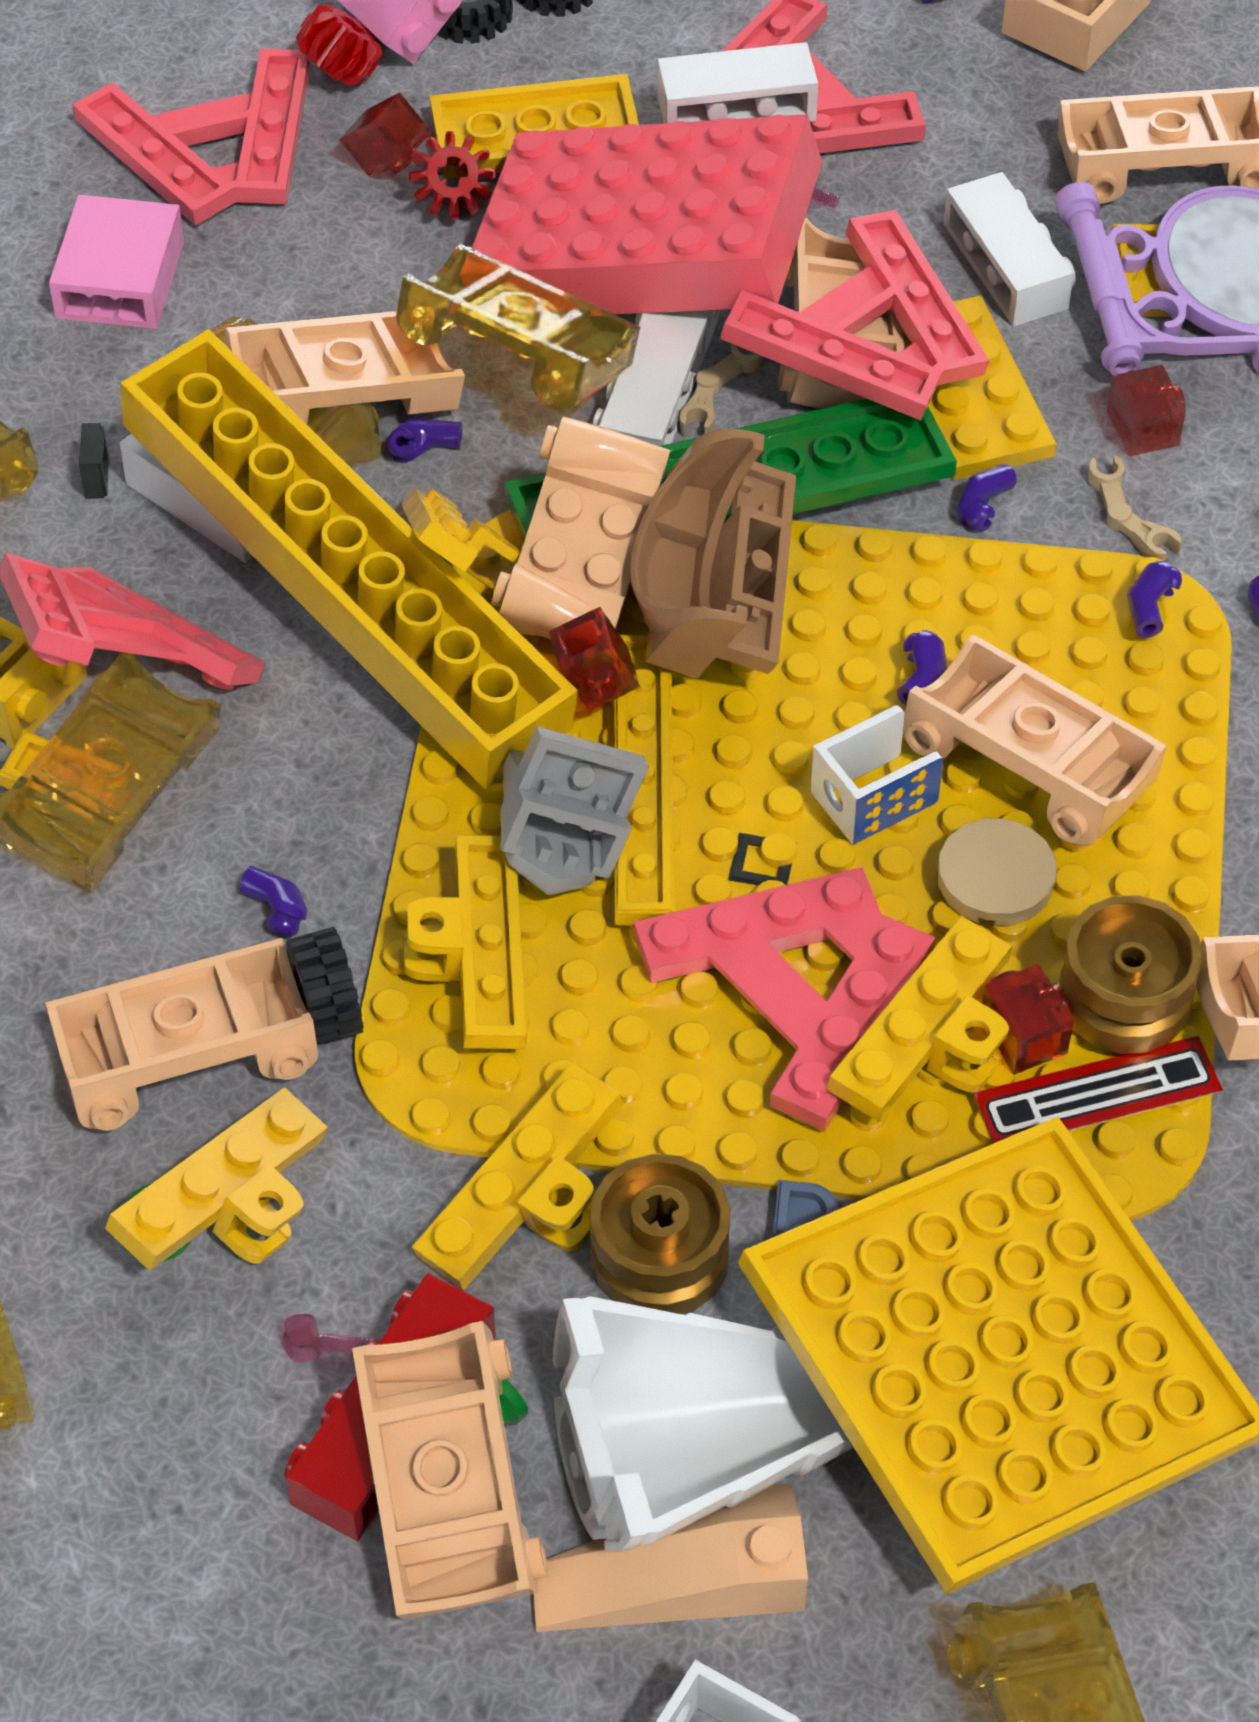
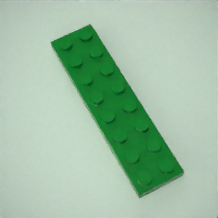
(832, 451)

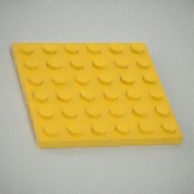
(1002, 1351)

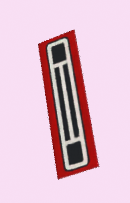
(1101, 1089)

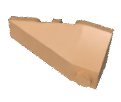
(717, 1567)

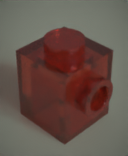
(386, 136)
(1146, 410)
(594, 658)
(1035, 1015)

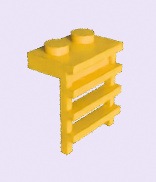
(30, 685)

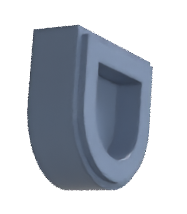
(799, 1204)

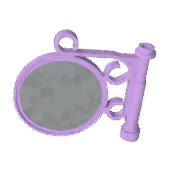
(1201, 260)

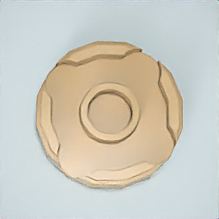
(996, 871)

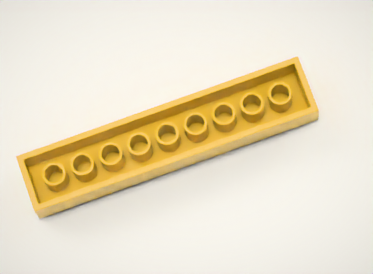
(346, 556)

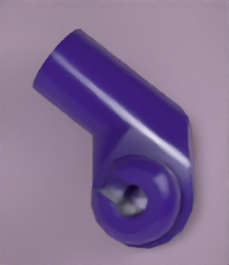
(929, 661)

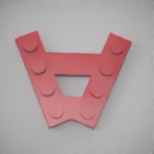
(841, 118)
(158, 143)
(822, 337)
(82, 609)
(743, 944)

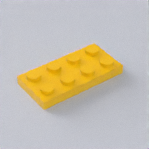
(500, 113)
(991, 415)

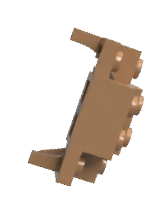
(711, 584)

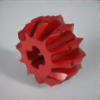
(339, 45)
(467, 186)

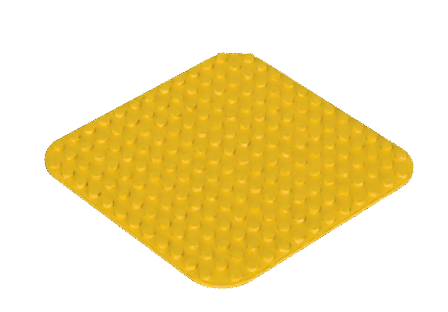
(691, 1048)

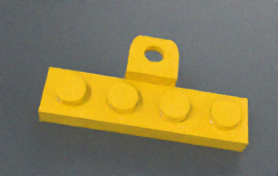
(446, 533)
(476, 941)
(932, 1022)
(526, 1180)
(228, 1185)

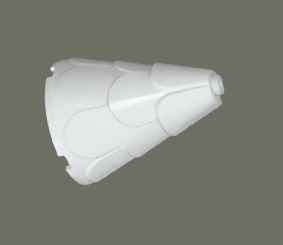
(678, 1417)

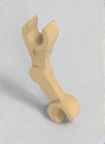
(708, 384)
(1143, 534)

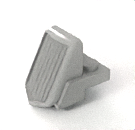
(567, 809)

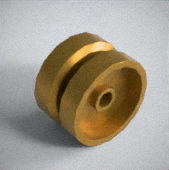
(1130, 973)
(660, 1233)

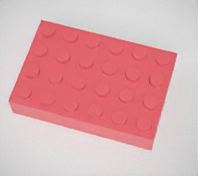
(656, 211)

